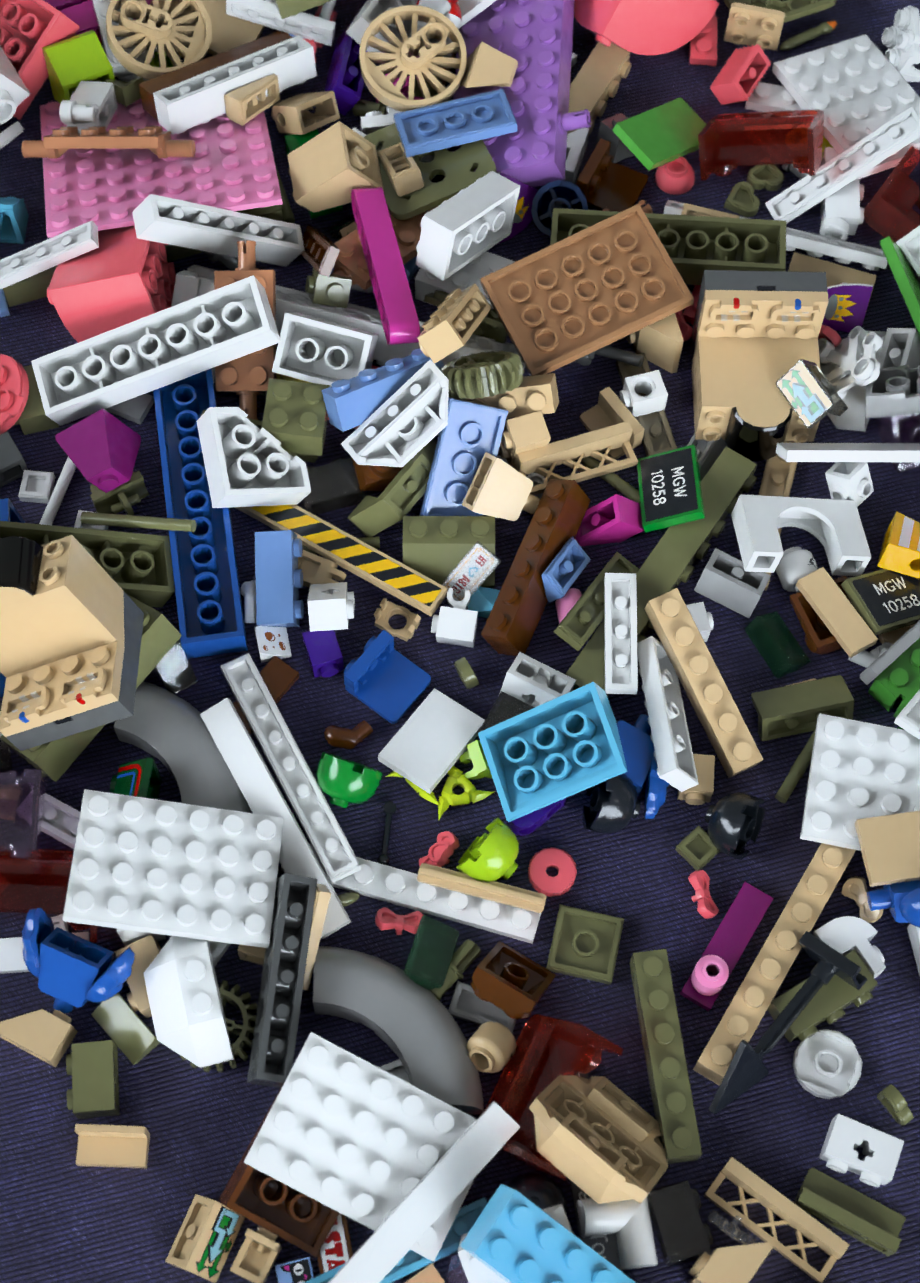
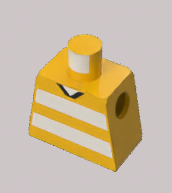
(901, 546)

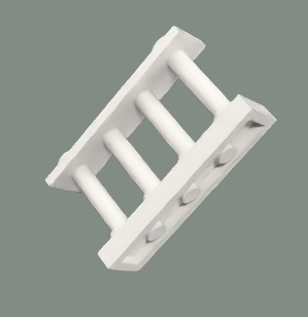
(305, 25)

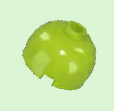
(491, 854)

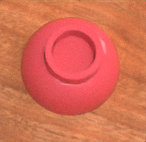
(675, 177)

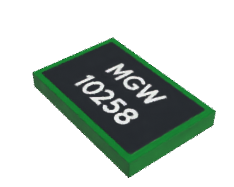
(670, 488)

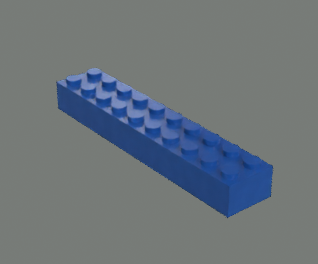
(203, 559)

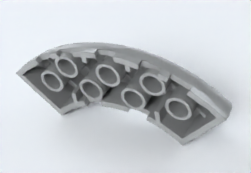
(894, 393)
(180, 740)
(404, 1017)

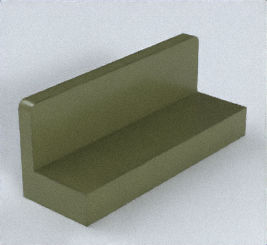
(797, 706)
(850, 1211)

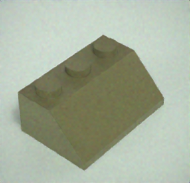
(439, 543)

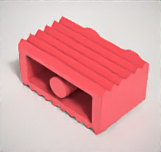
(740, 75)

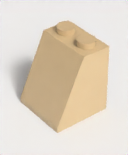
(332, 166)

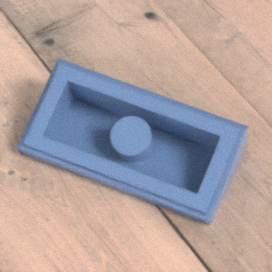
(564, 570)

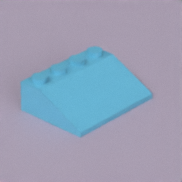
(553, 751)

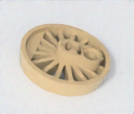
(160, 29)
(412, 57)

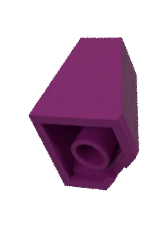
(101, 449)

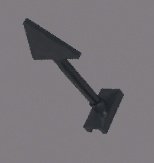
(747, 1065)

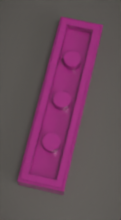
(732, 936)

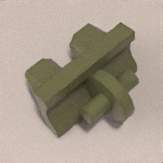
(120, 498)

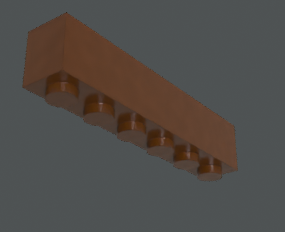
(161, 82)
(523, 592)

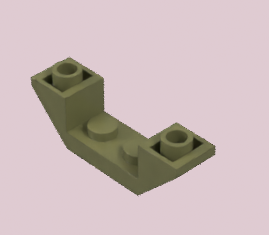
(398, 497)

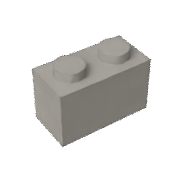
(730, 585)

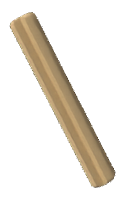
(490, 891)

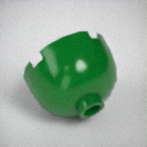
(346, 780)

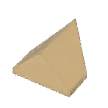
(488, 68)

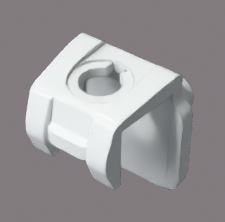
(904, 43)

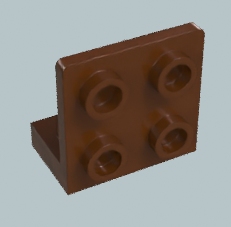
(608, 183)

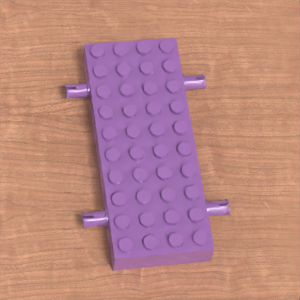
(541, 42)

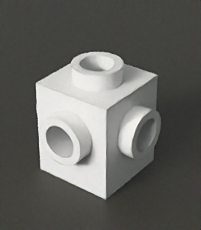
(849, 481)

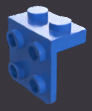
(385, 678)

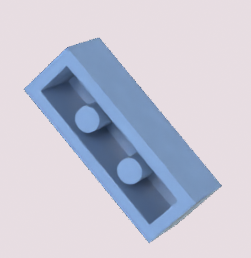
(278, 579)

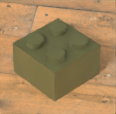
(296, 415)

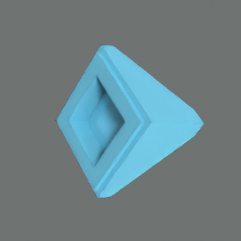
(483, 601)

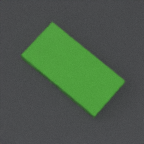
(661, 133)
(904, 277)

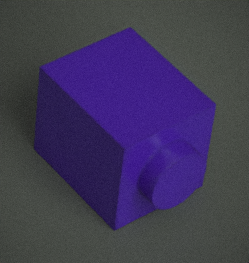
(323, 653)

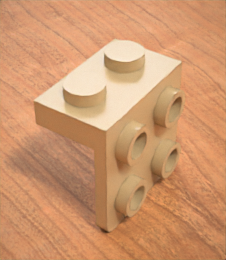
(754, 26)

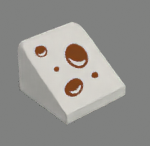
(272, 642)

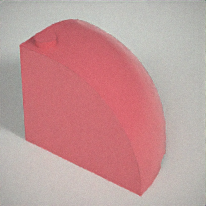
(645, 25)
(112, 284)

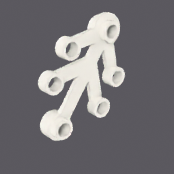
(863, 370)

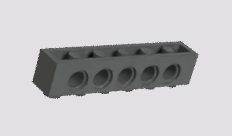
(282, 982)

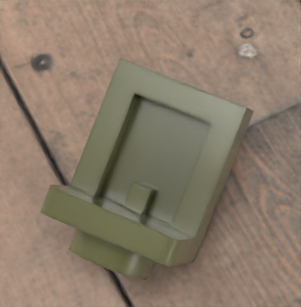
(328, 290)

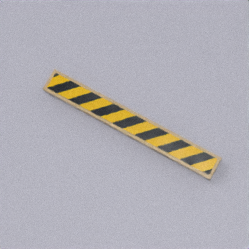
(353, 555)

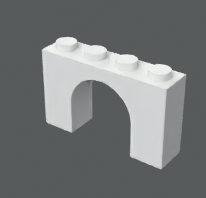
(831, 521)

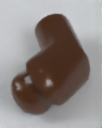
(347, 738)

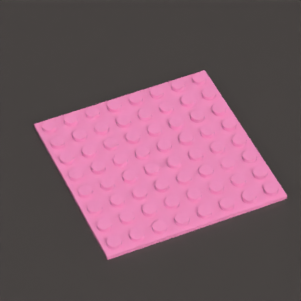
(229, 171)

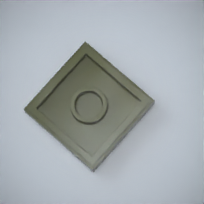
(585, 944)

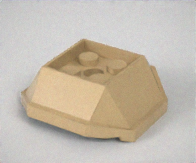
(599, 1138)

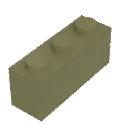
(826, 1004)

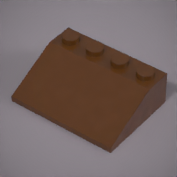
(278, 1206)

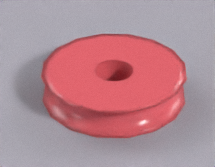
(554, 858)

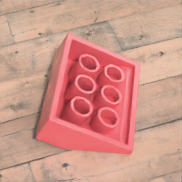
(24, 31)

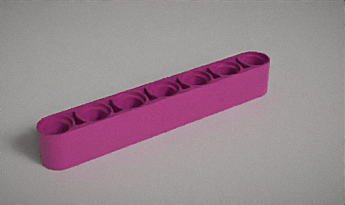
(385, 266)

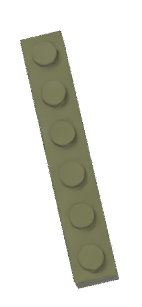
(665, 1056)

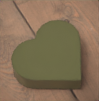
(765, 177)
(742, 200)
(895, 1104)

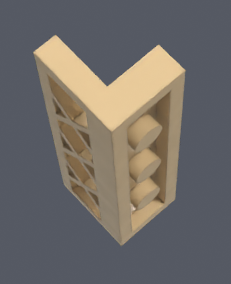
(577, 448)
(784, 1209)

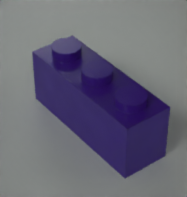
(345, 73)

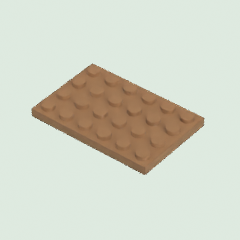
(586, 291)

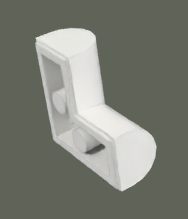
(628, 1221)

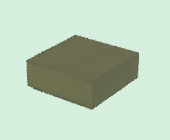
(697, 848)

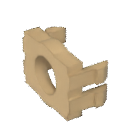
(389, 609)

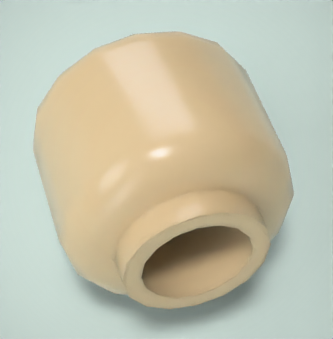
(491, 1047)

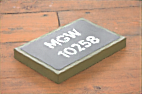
(885, 599)

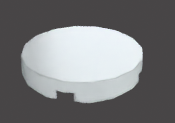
(827, 1064)

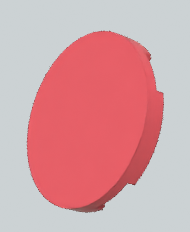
(13, 391)

